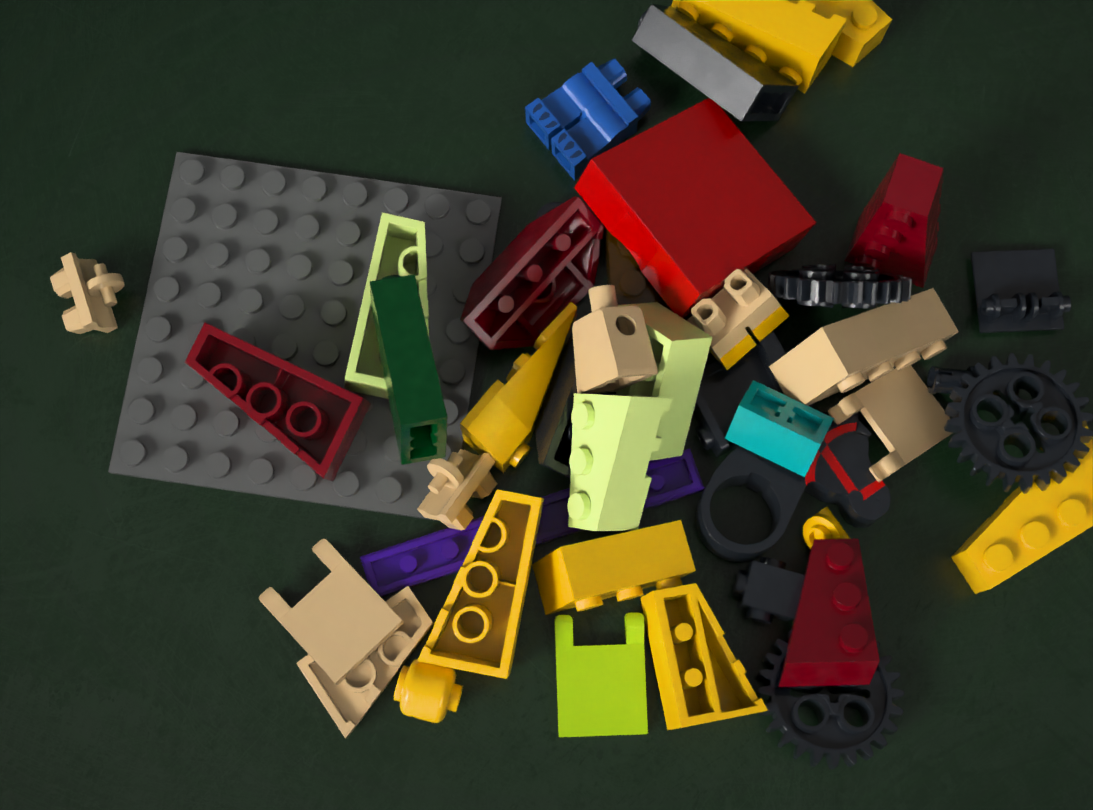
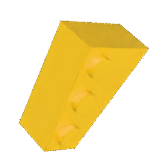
(693, 661)

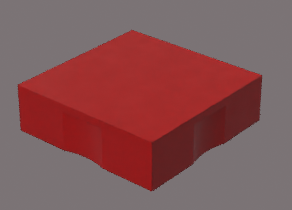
(693, 204)

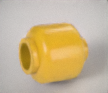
(427, 691)

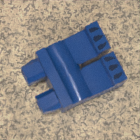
(587, 115)

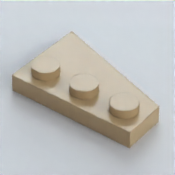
(361, 688)

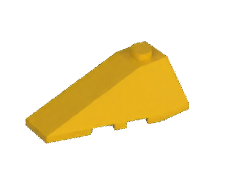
(507, 413)

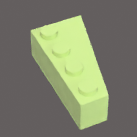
(397, 251)

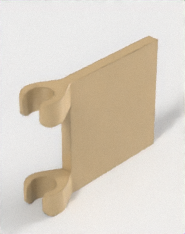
(900, 414)
(338, 618)

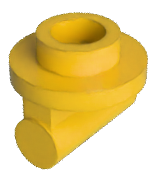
(823, 526)

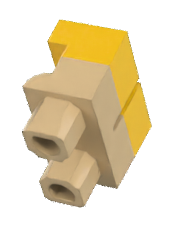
(738, 306)

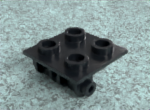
(1018, 291)

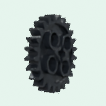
(851, 286)
(1050, 403)
(833, 734)

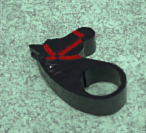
(835, 477)

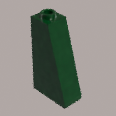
(409, 369)

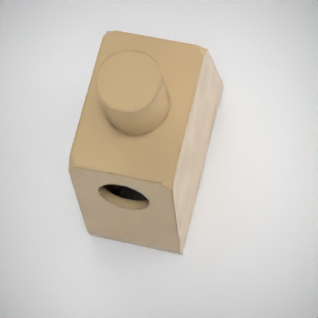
(611, 345)

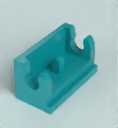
(778, 428)

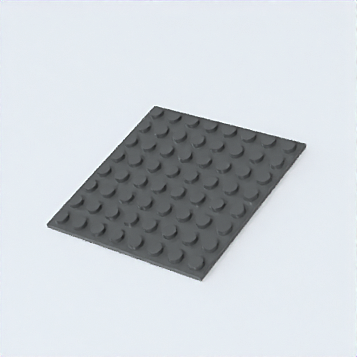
(286, 269)

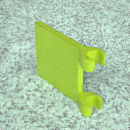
(601, 685)

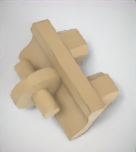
(92, 293)
(454, 484)

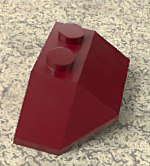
(535, 277)

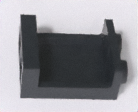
(724, 389)

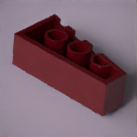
(901, 221)
(292, 404)

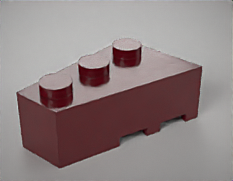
(833, 621)

